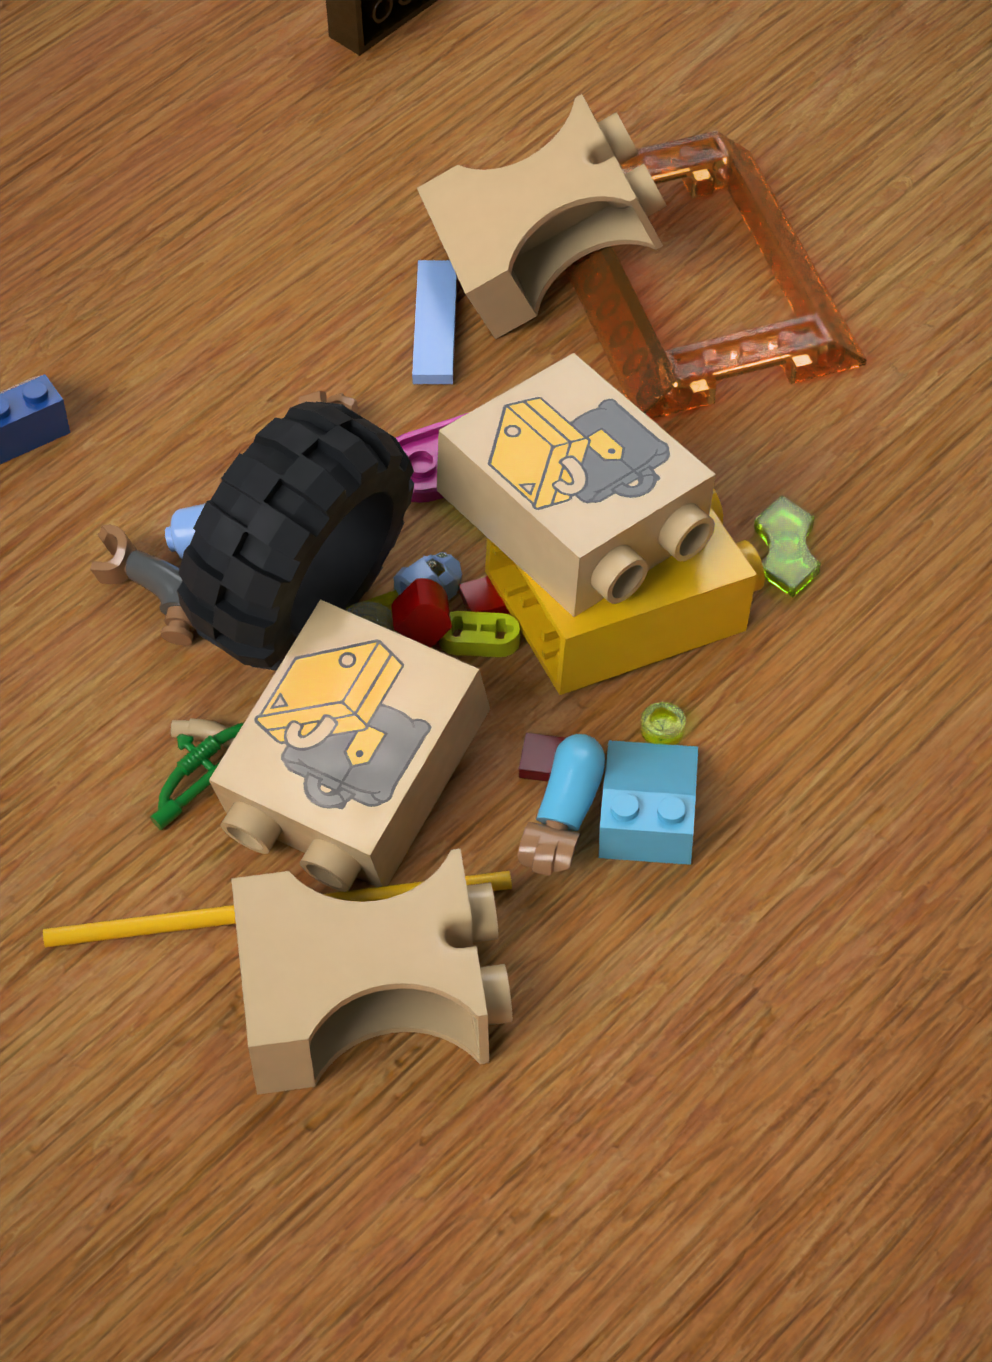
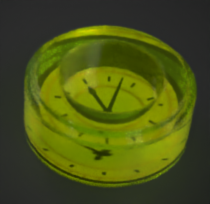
(663, 723)

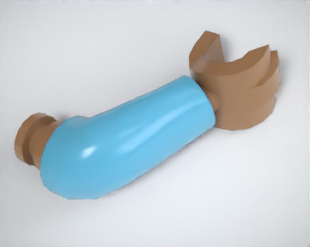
(568, 796)

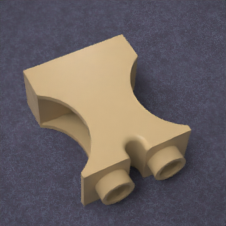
(530, 220)
(346, 971)

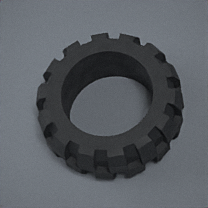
(292, 525)

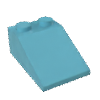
(648, 802)

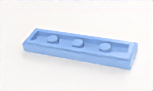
(434, 323)

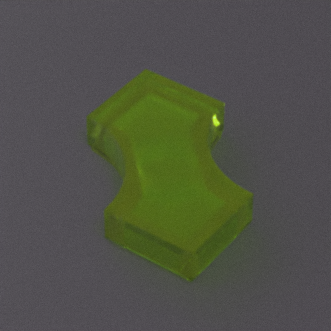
(789, 560)

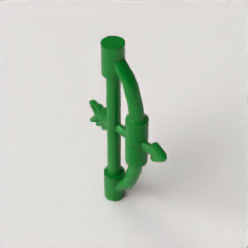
(198, 755)

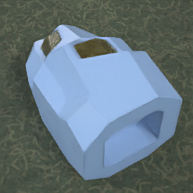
(440, 568)

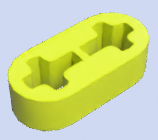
(480, 634)

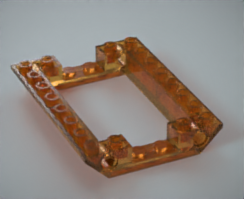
(687, 375)

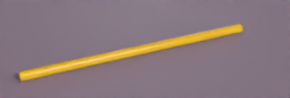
(222, 915)

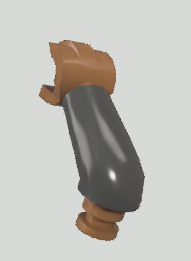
(149, 572)

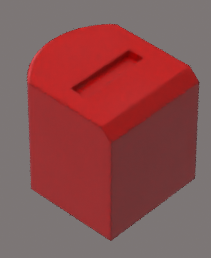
(422, 612)

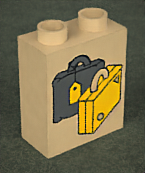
(576, 485)
(349, 748)

